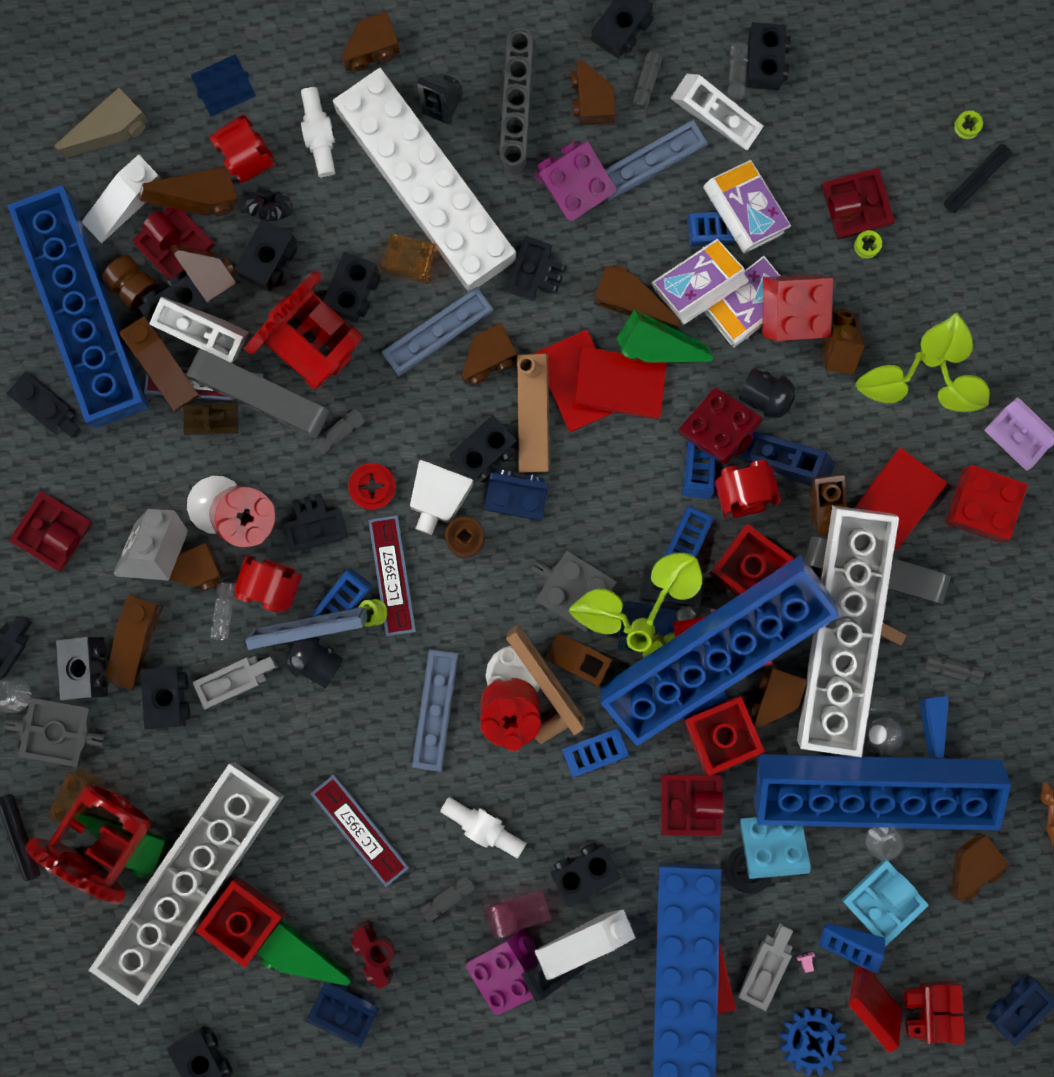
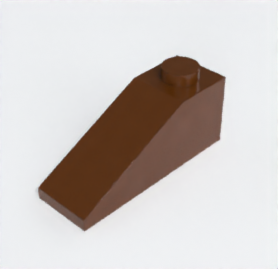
(197, 192)
(625, 292)
(159, 364)
(132, 640)

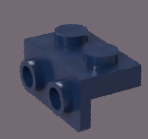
(1020, 1009)
(343, 1013)

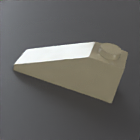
(106, 125)

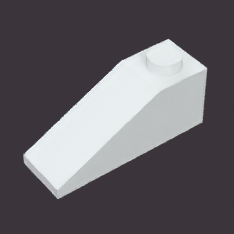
(716, 110)
(119, 199)
(199, 329)
(585, 943)

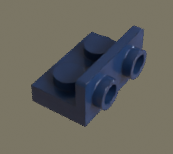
(516, 495)

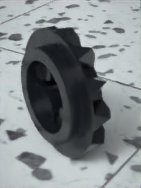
(269, 206)
(741, 881)

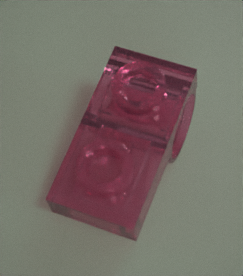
(517, 913)

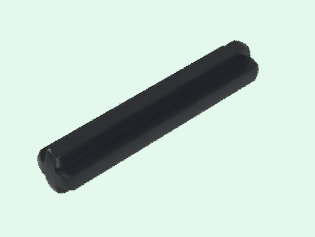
(977, 178)
(18, 837)

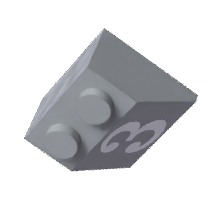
(152, 546)

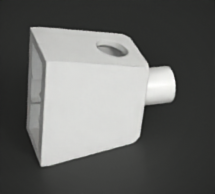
(437, 495)

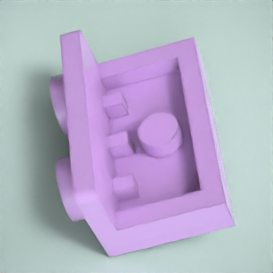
(1021, 433)

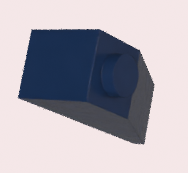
(789, 458)

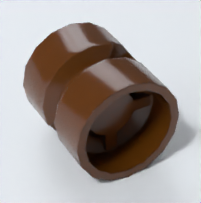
(125, 278)
(464, 537)

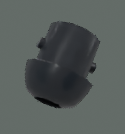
(768, 393)
(313, 661)

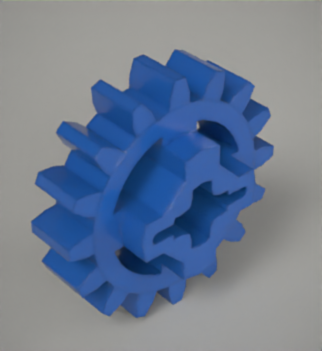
(802, 1048)

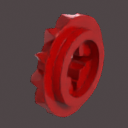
(361, 477)

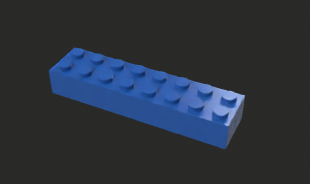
(78, 307)
(719, 651)
(881, 792)
(687, 970)

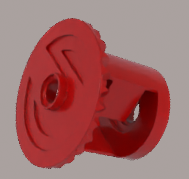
(314, 317)
(111, 849)

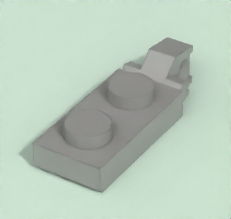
(232, 680)
(767, 968)

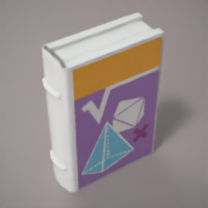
(747, 206)
(700, 281)
(742, 310)

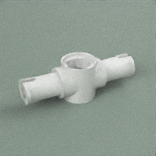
(317, 132)
(483, 827)

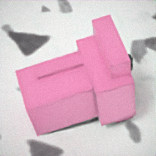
(806, 961)

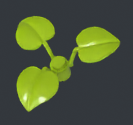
(943, 342)
(602, 608)

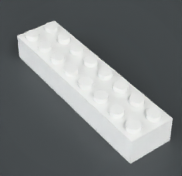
(424, 180)
(847, 648)
(186, 883)

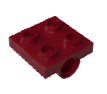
(857, 203)
(164, 230)
(721, 426)
(50, 531)
(691, 805)
(369, 945)

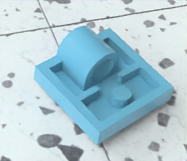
(774, 849)
(885, 902)

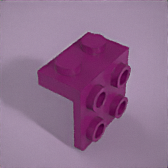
(575, 179)
(500, 970)

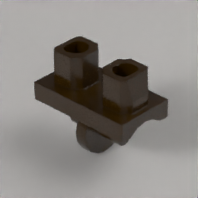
(210, 419)

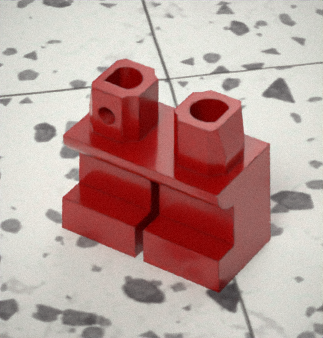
(939, 1012)

